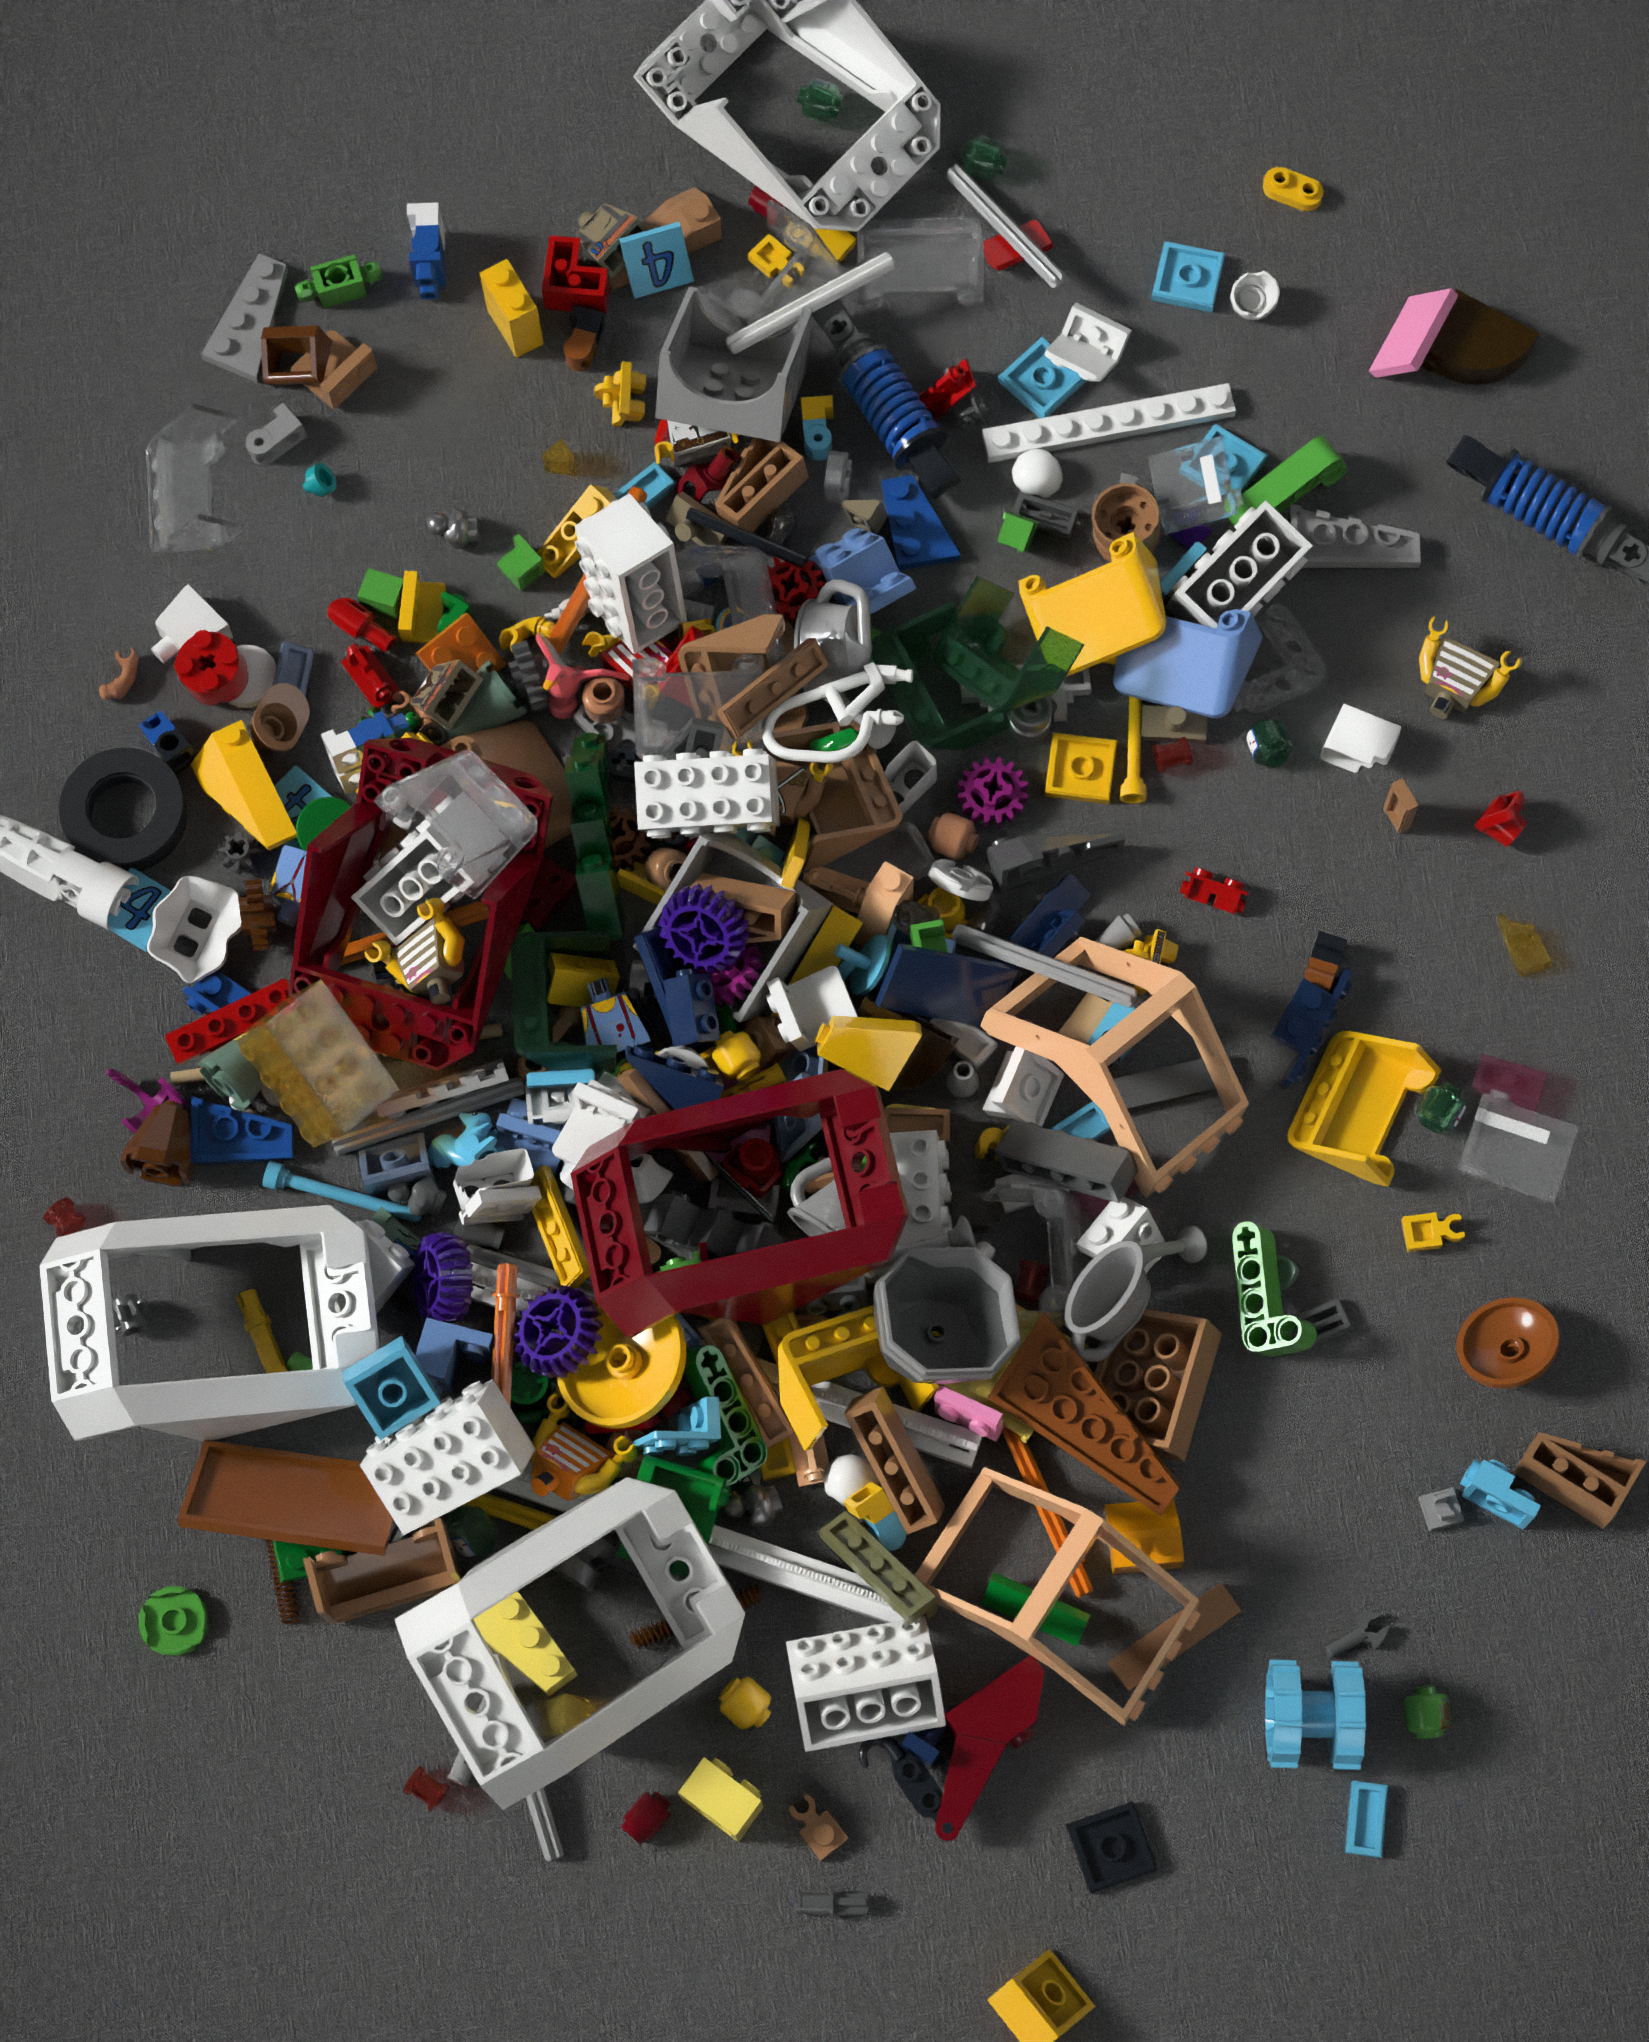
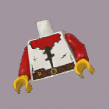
(688, 442)

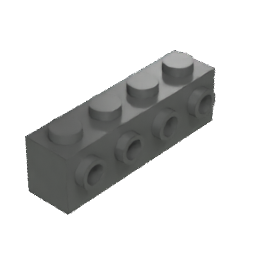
(1066, 1160)

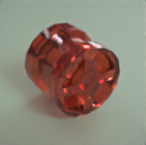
(64, 1217)

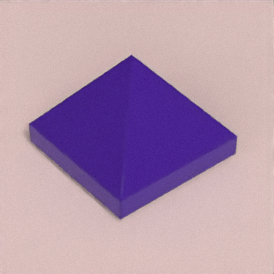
(1191, 535)

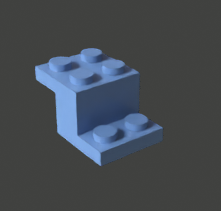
(865, 561)
(443, 1348)

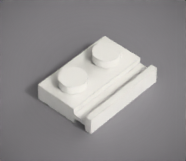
(550, 1104)
(500, 1205)

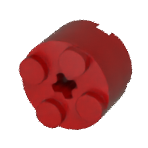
(212, 668)

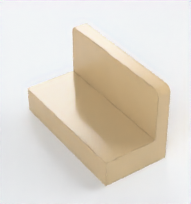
(1085, 1018)

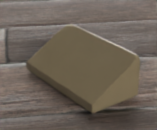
(866, 514)

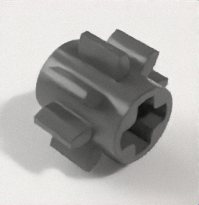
(242, 861)
(130, 1314)

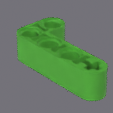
(1295, 477)
(1253, 1248)

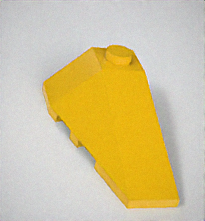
(238, 780)

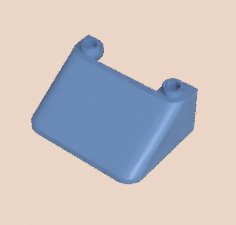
(1192, 664)

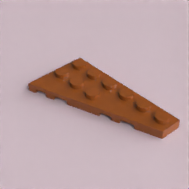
(1067, 1404)

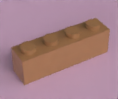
(895, 1460)

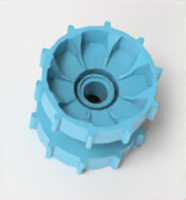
(1315, 1714)

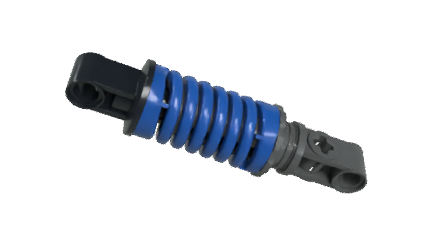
(888, 400)
(1549, 508)

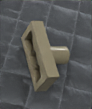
(689, 530)
(1172, 723)

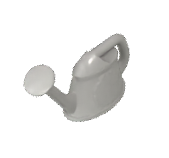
(844, 640)
(824, 1214)
(1115, 1290)

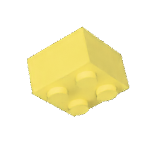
(721, 1798)

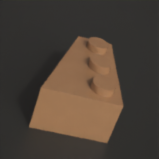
(760, 483)
(765, 907)
(1578, 1476)

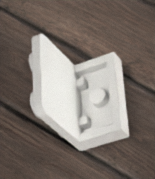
(1088, 344)
(809, 1004)
(592, 1120)
(1121, 1223)

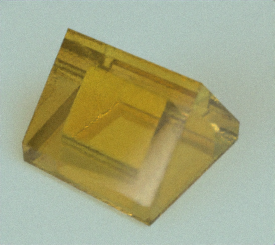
(559, 460)

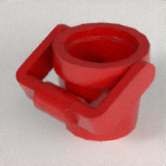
(1502, 818)
(756, 1165)

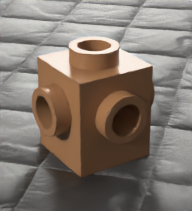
(768, 1040)

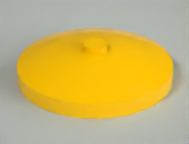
(627, 1375)

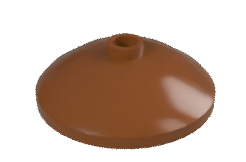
(1505, 1329)

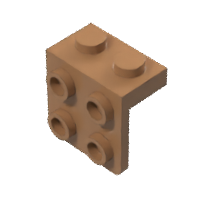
(344, 371)

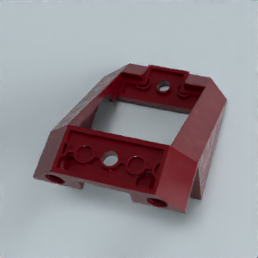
(327, 914)
(759, 1282)

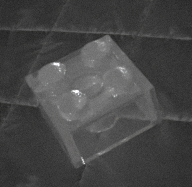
(837, 477)

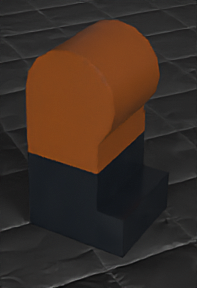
(587, 333)
(1325, 960)

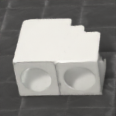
(1359, 740)
(902, 764)
(494, 1164)

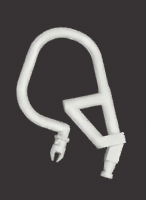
(876, 677)

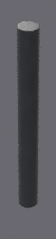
(746, 537)

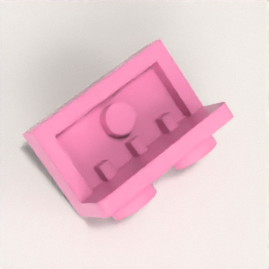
(968, 1413)

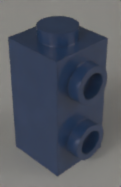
(691, 1009)

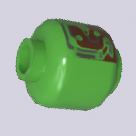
(1427, 1712)

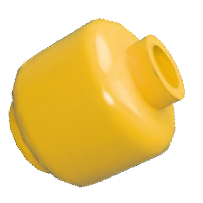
(736, 1056)
(745, 1703)

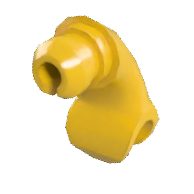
(525, 629)

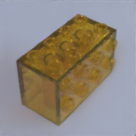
(317, 1064)

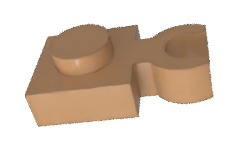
(821, 1831)

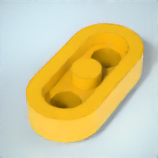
(1291, 190)

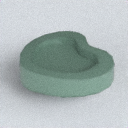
(1287, 1272)

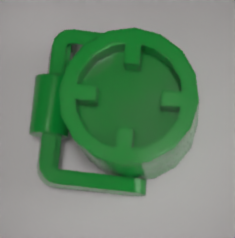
(530, 1394)

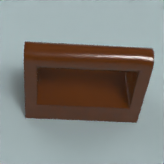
(290, 341)

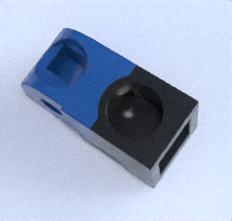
(168, 742)

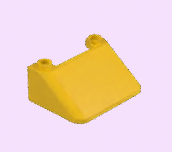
(1104, 608)
(1357, 1100)

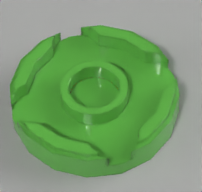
(173, 1621)

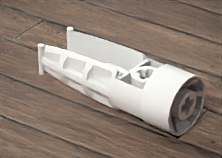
(60, 873)

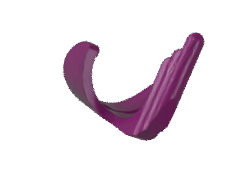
(165, 1091)

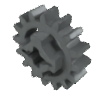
(528, 676)

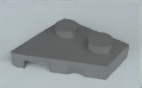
(696, 737)

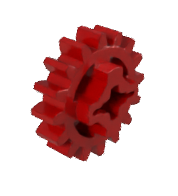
(784, 576)

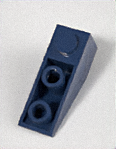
(674, 1079)

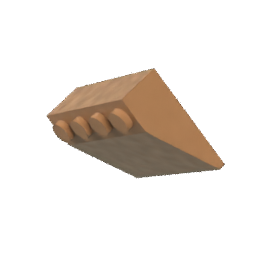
(1162, 1376)

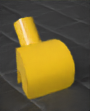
(989, 1140)

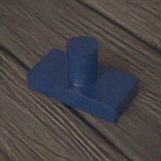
(924, 1744)

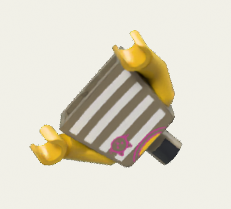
(1459, 674)
(429, 958)

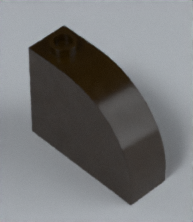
(1479, 344)
(928, 1055)

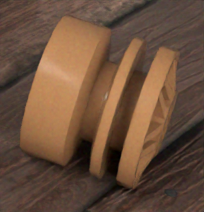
(1124, 508)

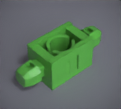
(338, 270)

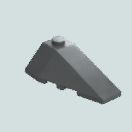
(1037, 857)

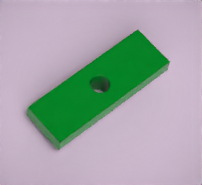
(1010, 1597)

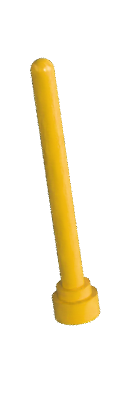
(1133, 789)

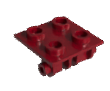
(551, 888)

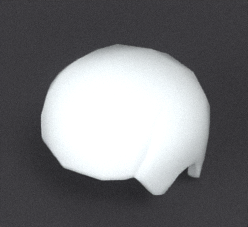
(1255, 295)
(1037, 473)
(848, 1475)

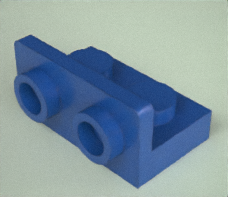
(213, 993)

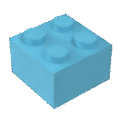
(391, 1387)

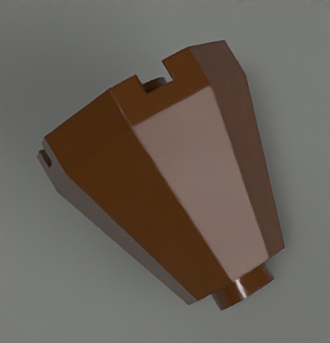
(162, 1146)

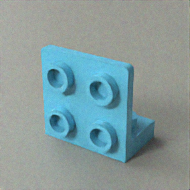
(697, 1429)

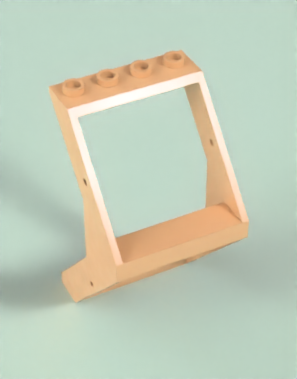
(1088, 1065)
(1053, 1582)

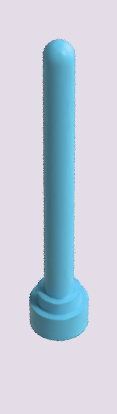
(279, 1177)

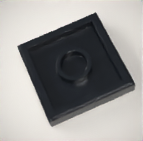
(1111, 1847)

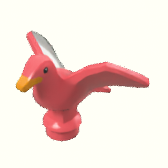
(565, 681)

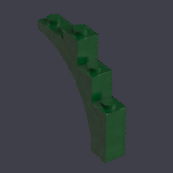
(592, 834)

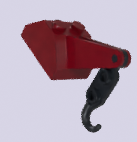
(982, 1729)

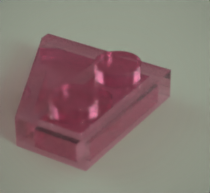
(1514, 1079)

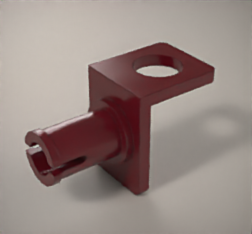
(709, 475)

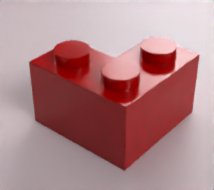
(569, 282)

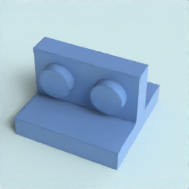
(535, 1137)

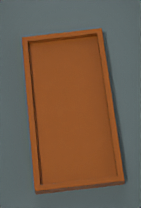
(285, 1498)

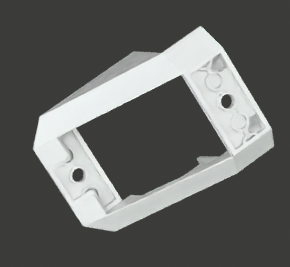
(842, 42)
(86, 1365)
(457, 1661)

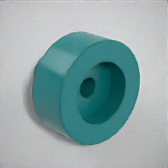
(319, 480)

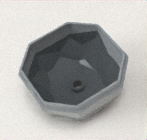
(948, 1293)

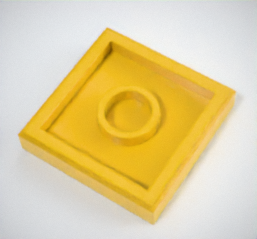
(1080, 768)

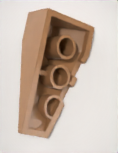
(697, 219)

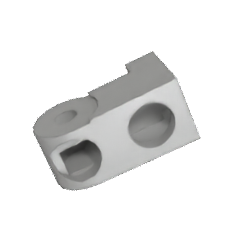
(276, 437)

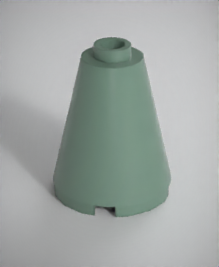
(490, 706)
(231, 1075)

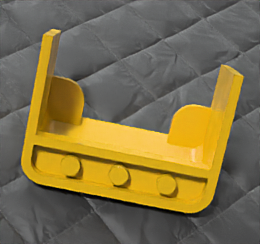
(829, 1352)

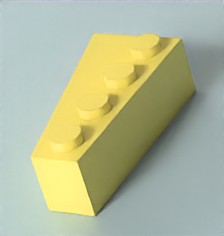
(525, 1643)

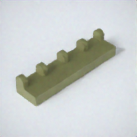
(879, 1568)

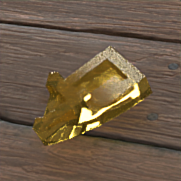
(1523, 946)
(563, 1713)

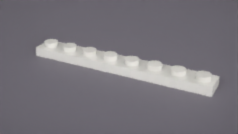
(1109, 422)

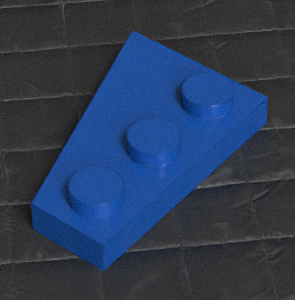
(914, 526)
(234, 1136)

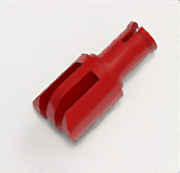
(359, 623)

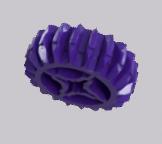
(695, 933)
(442, 1277)
(549, 1351)

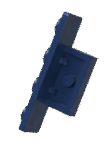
(1053, 921)
(1304, 1019)

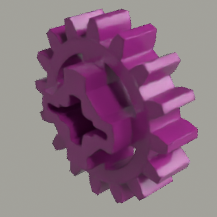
(980, 788)
(737, 977)

